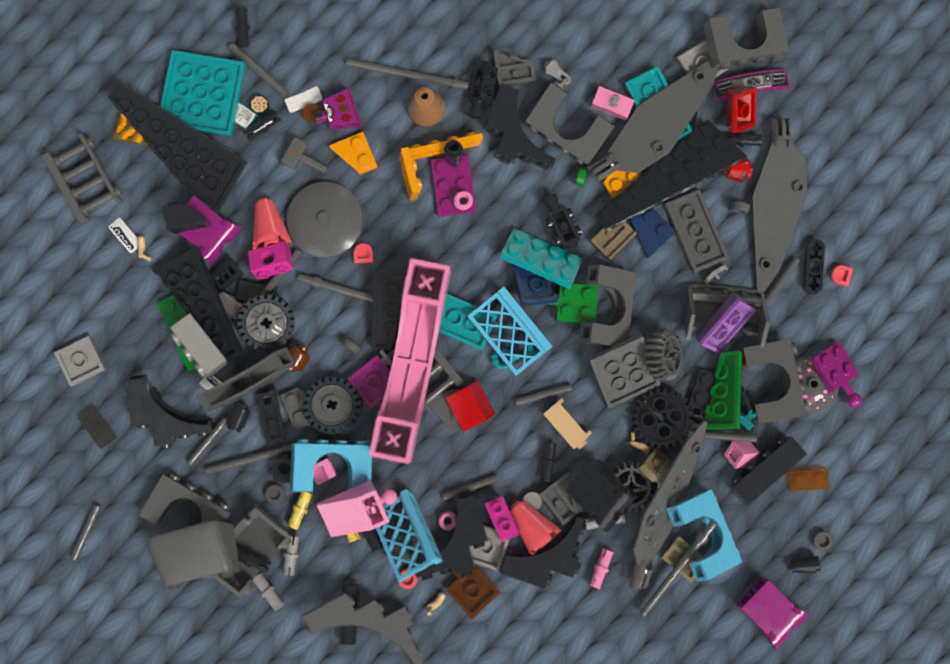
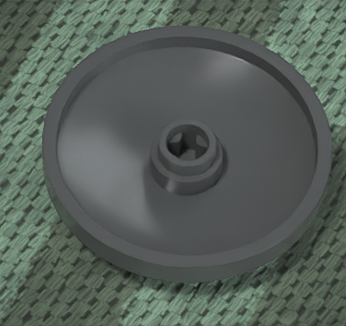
(325, 220)

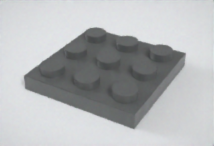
(623, 371)

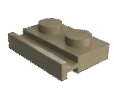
(612, 241)
(656, 466)
(676, 552)

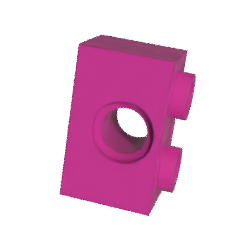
(277, 253)
(501, 519)

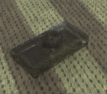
(97, 428)

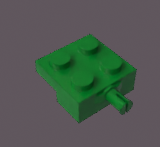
(577, 304)

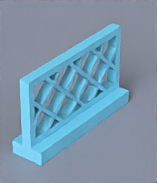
(524, 323)
(421, 531)

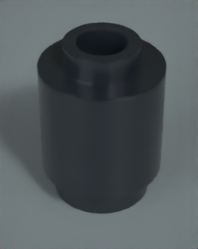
(238, 417)

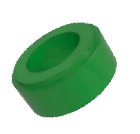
(581, 178)

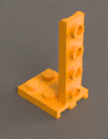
(408, 157)

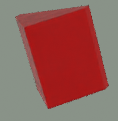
(740, 108)
(470, 406)

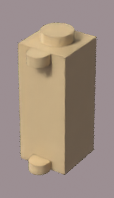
(566, 425)

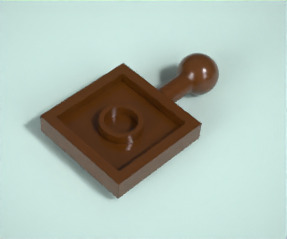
(473, 592)

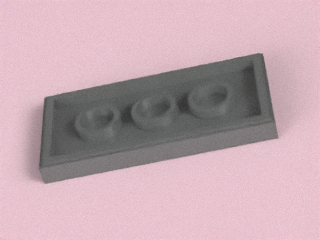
(696, 231)

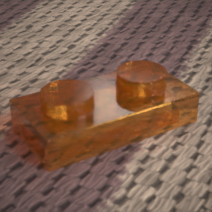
(808, 480)

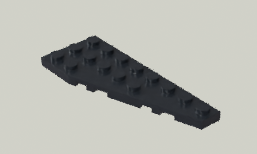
(193, 158)

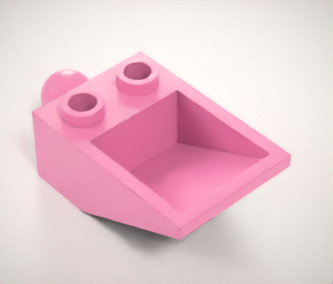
(350, 509)

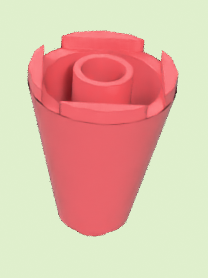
(268, 225)
(533, 526)

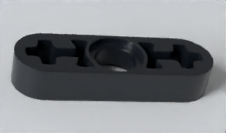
(809, 253)

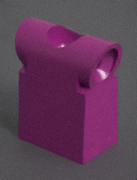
(210, 239)
(771, 611)

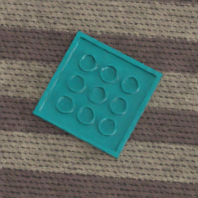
(204, 91)

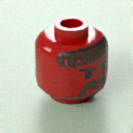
(739, 171)

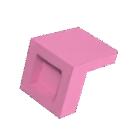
(741, 454)
(324, 471)

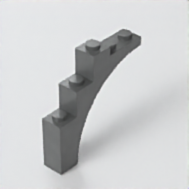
(340, 612)

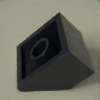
(182, 219)

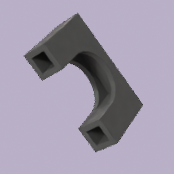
(726, 52)
(544, 120)
(621, 287)
(793, 403)
(171, 489)

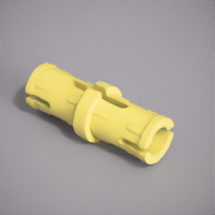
(299, 509)

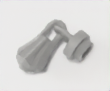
(552, 68)

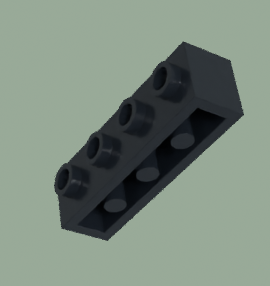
(767, 470)

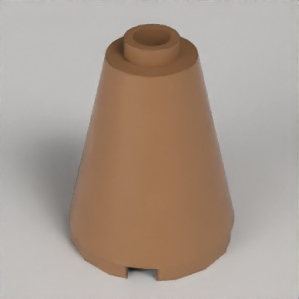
(426, 107)

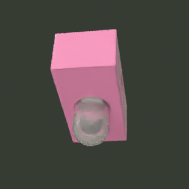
(612, 103)

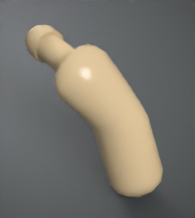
(141, 247)
(639, 445)
(436, 603)

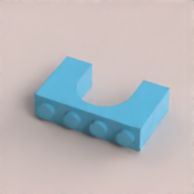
(306, 455)
(723, 551)

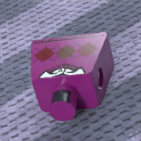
(339, 111)

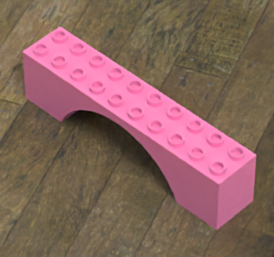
(412, 361)

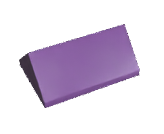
(725, 323)

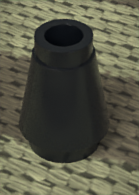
(453, 152)
(808, 564)

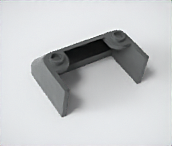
(705, 300)

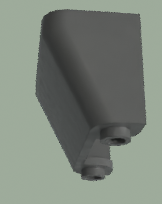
(258, 534)
(195, 553)

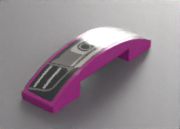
(762, 80)

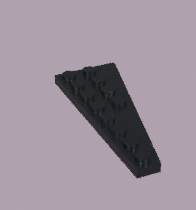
(689, 163)

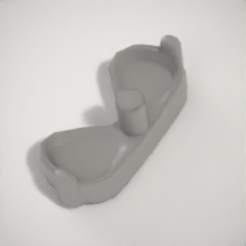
(715, 274)

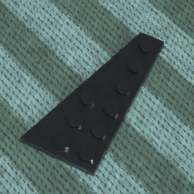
(197, 295)

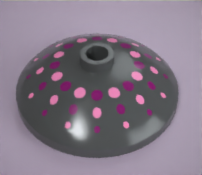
(818, 397)

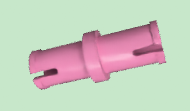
(601, 568)

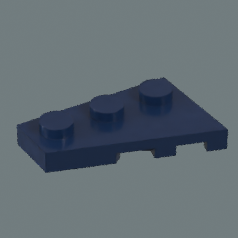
(651, 230)
(532, 288)

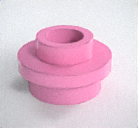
(463, 194)
(443, 525)

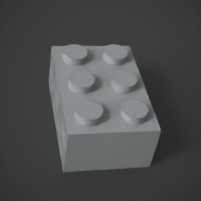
(197, 346)

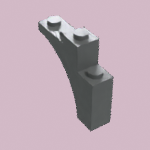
(247, 381)

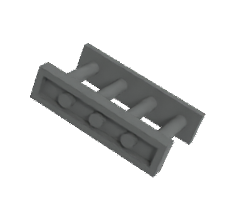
(63, 178)
(440, 364)

